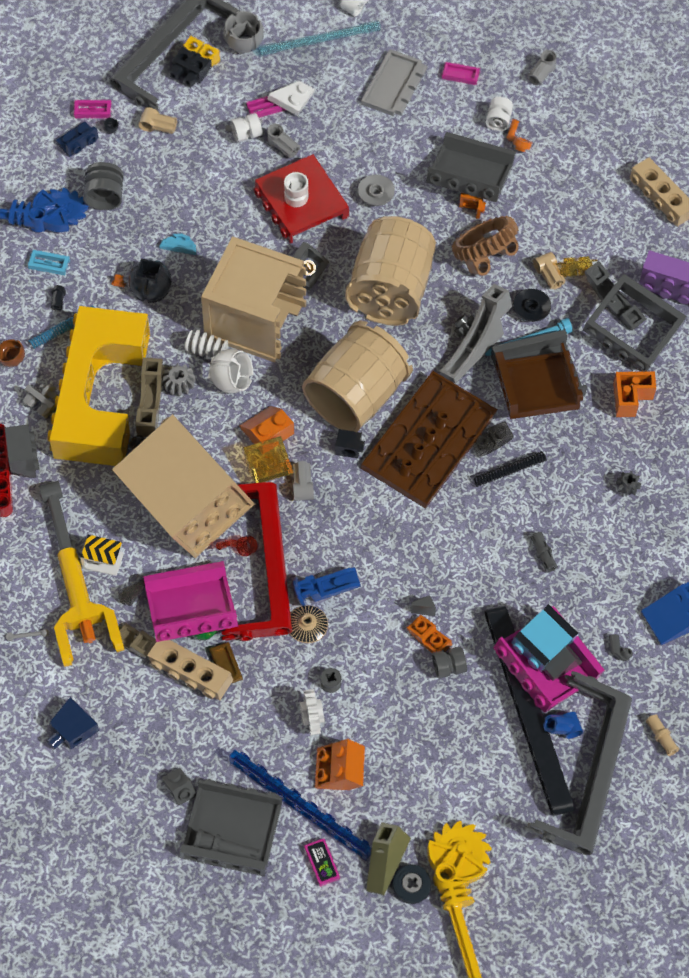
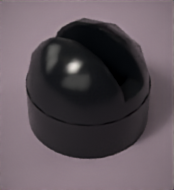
(114, 125)

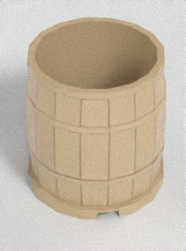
(391, 271)
(357, 376)

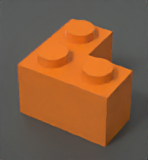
(630, 388)

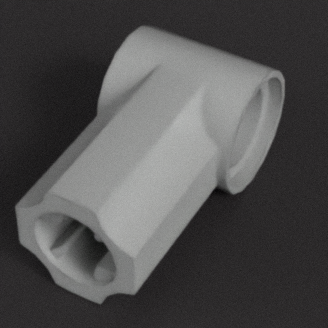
(543, 67)
(282, 141)
(302, 482)

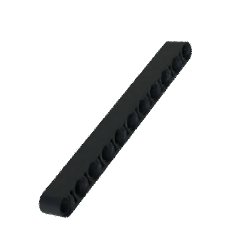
(532, 723)

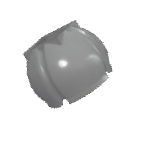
(240, 25)

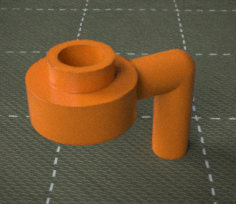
(520, 143)

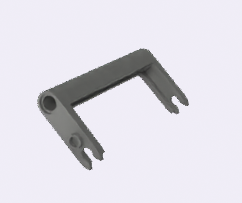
(155, 45)
(600, 772)

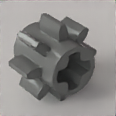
(463, 325)
(628, 488)

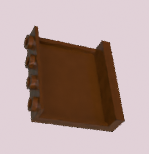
(538, 384)

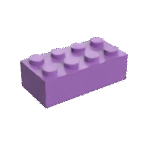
(666, 277)

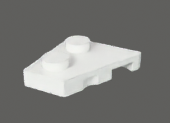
(292, 97)

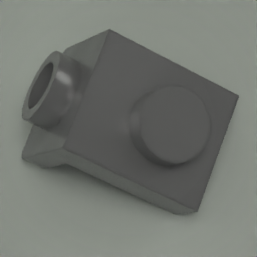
(179, 786)

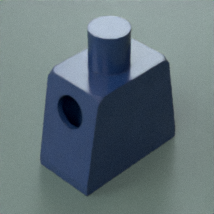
(71, 726)

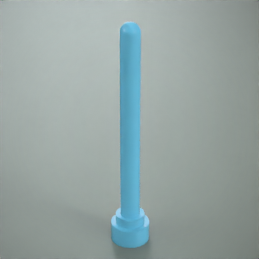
(564, 324)

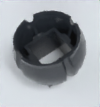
(147, 288)

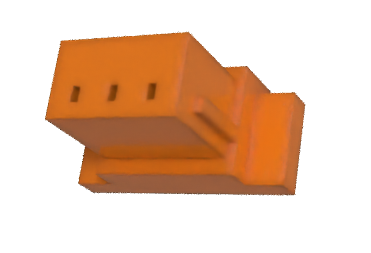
(118, 281)

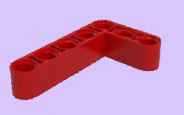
(5, 477)

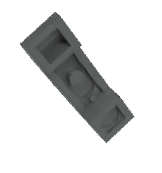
(619, 306)

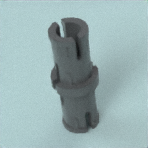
(544, 552)

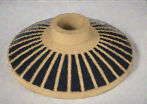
(308, 632)

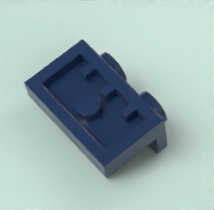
(77, 139)

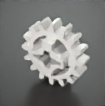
(312, 712)

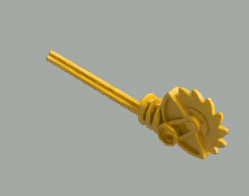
(461, 856)

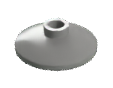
(376, 184)

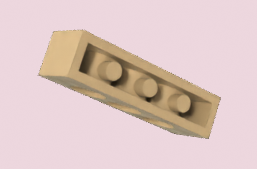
(661, 191)
(214, 688)

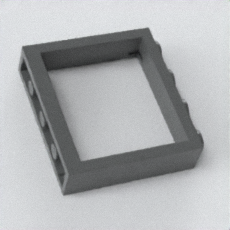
(649, 301)

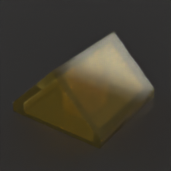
(267, 460)

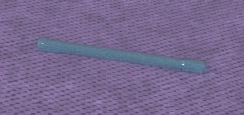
(365, 28)

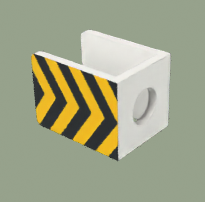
(101, 555)

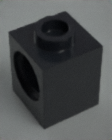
(349, 444)

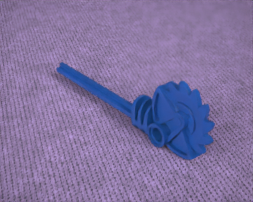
(48, 211)

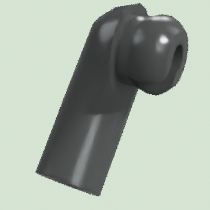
(623, 654)

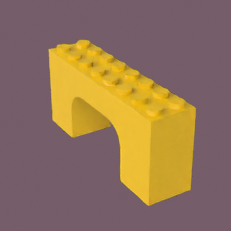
(96, 340)

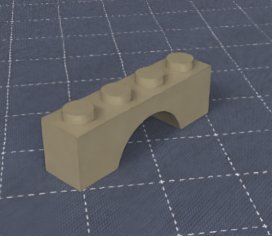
(150, 399)

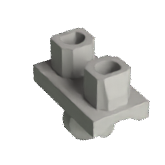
(34, 396)

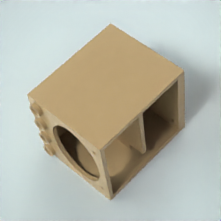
(183, 486)

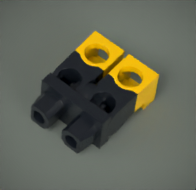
(194, 61)

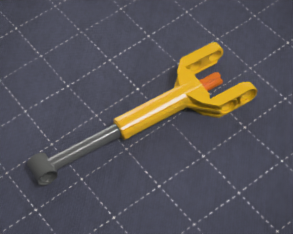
(82, 611)

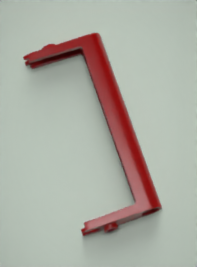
(280, 616)

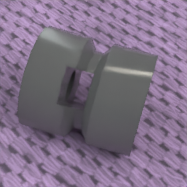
(449, 662)

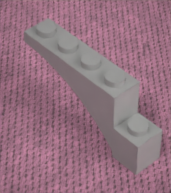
(482, 334)

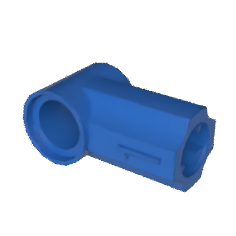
(565, 724)

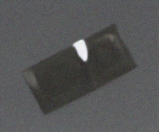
(492, 440)

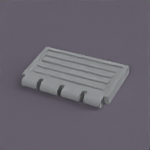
(394, 83)

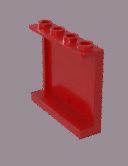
(322, 204)

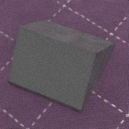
(562, 663)

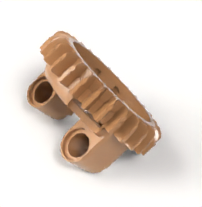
(476, 249)

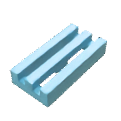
(48, 265)

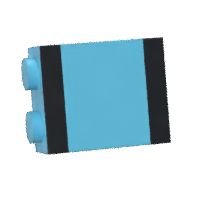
(544, 638)

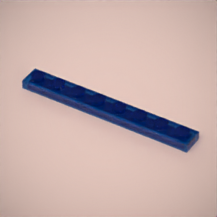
(307, 809)

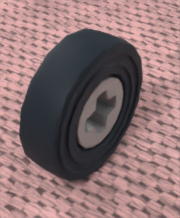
(411, 895)

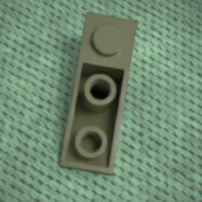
(386, 855)

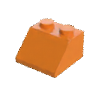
(267, 425)

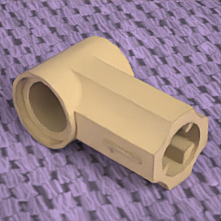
(152, 120)
(547, 267)

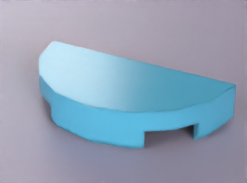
(179, 243)

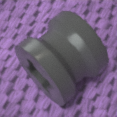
(330, 685)

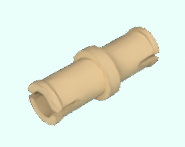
(662, 735)

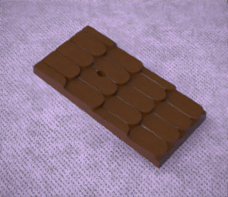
(428, 439)

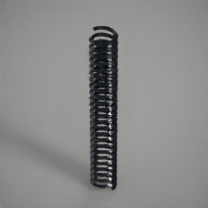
(510, 469)

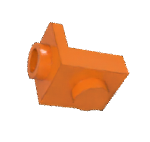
(472, 202)

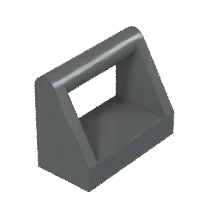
(307, 251)

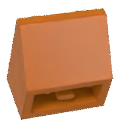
(340, 766)

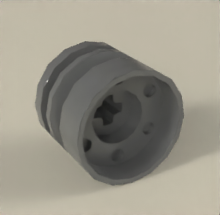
(103, 186)

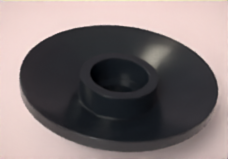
(532, 298)

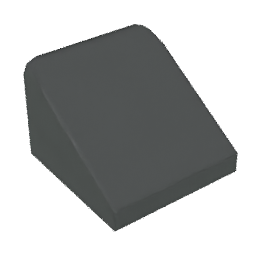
(423, 606)

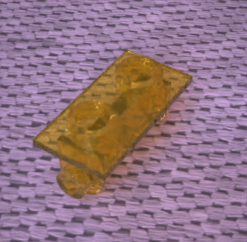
(570, 266)

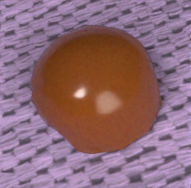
(11, 353)

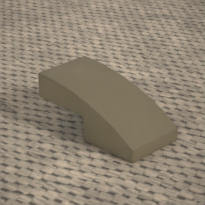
(136, 641)

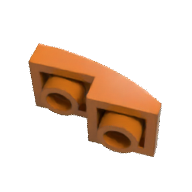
(428, 635)

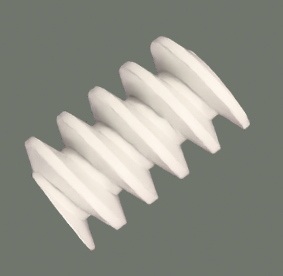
(204, 346)

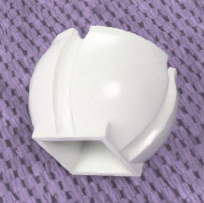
(231, 371)

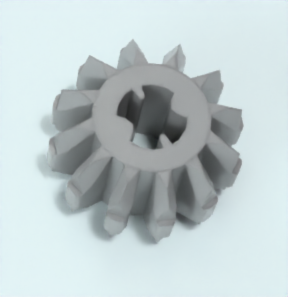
(178, 379)

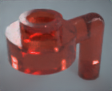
(240, 545)

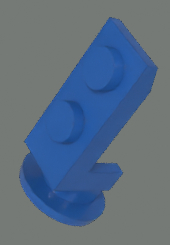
(326, 586)

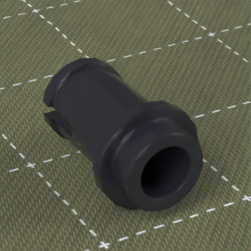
(57, 298)

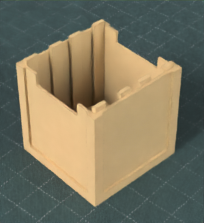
(252, 297)

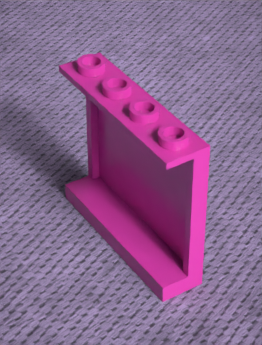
(190, 601)
(538, 684)

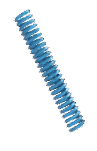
(58, 325)

